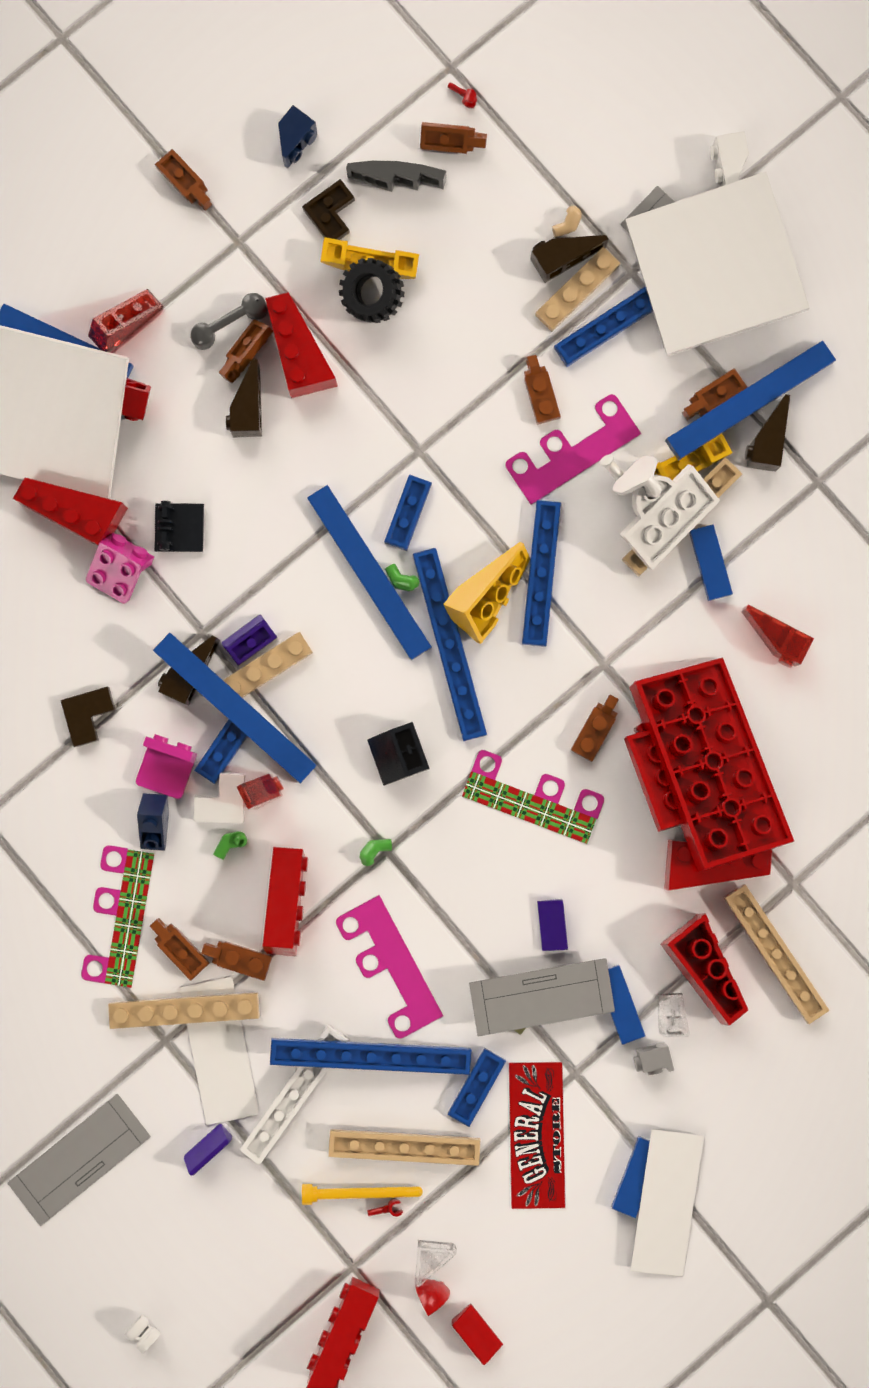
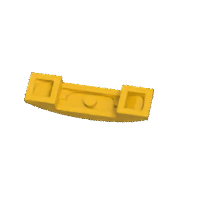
(341, 255)
(700, 458)

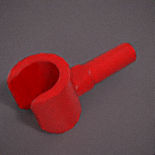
(469, 95)
(386, 1209)

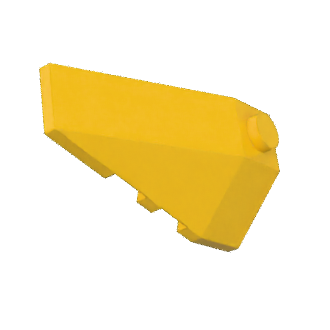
(479, 598)

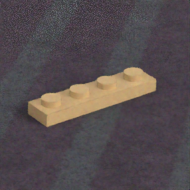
(577, 289)
(269, 665)

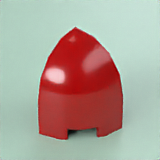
(432, 1295)

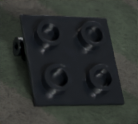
(179, 527)

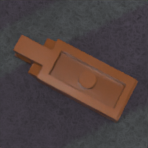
(450, 138)
(183, 179)
(245, 349)
(540, 392)
(714, 394)
(595, 729)
(179, 949)
(239, 959)

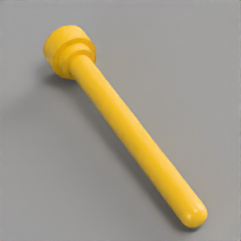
(313, 1194)

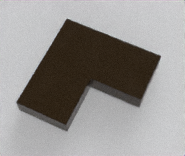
(324, 208)
(80, 712)

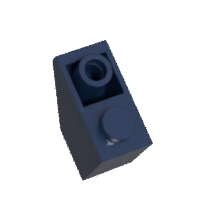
(295, 134)
(153, 821)

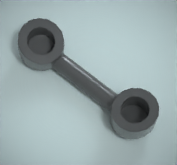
(252, 305)

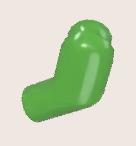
(399, 581)
(229, 841)
(372, 848)

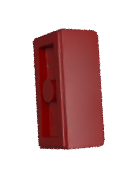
(476, 1334)

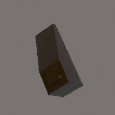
(561, 254)
(245, 409)
(767, 446)
(175, 685)

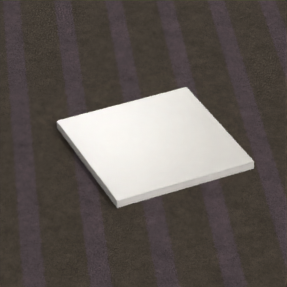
(717, 264)
(59, 411)

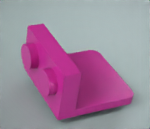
(117, 567)
(166, 766)

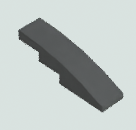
(388, 173)

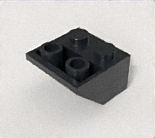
(398, 753)

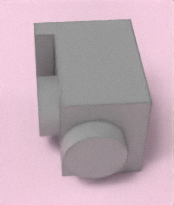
(653, 1059)

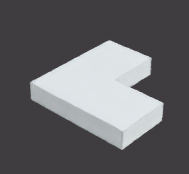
(226, 807)

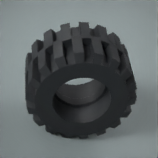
(353, 285)

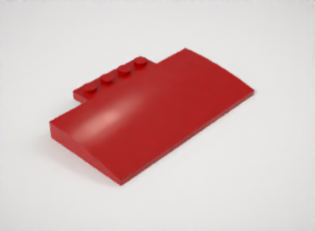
(704, 766)

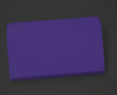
(249, 640)
(552, 925)
(207, 1149)

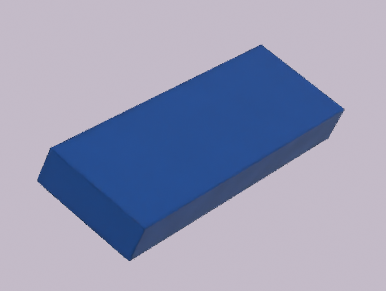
(408, 512)
(710, 562)
(221, 752)
(625, 1014)
(476, 1087)
(630, 1189)

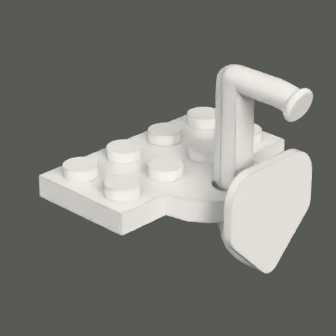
(669, 510)

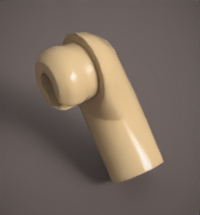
(570, 224)

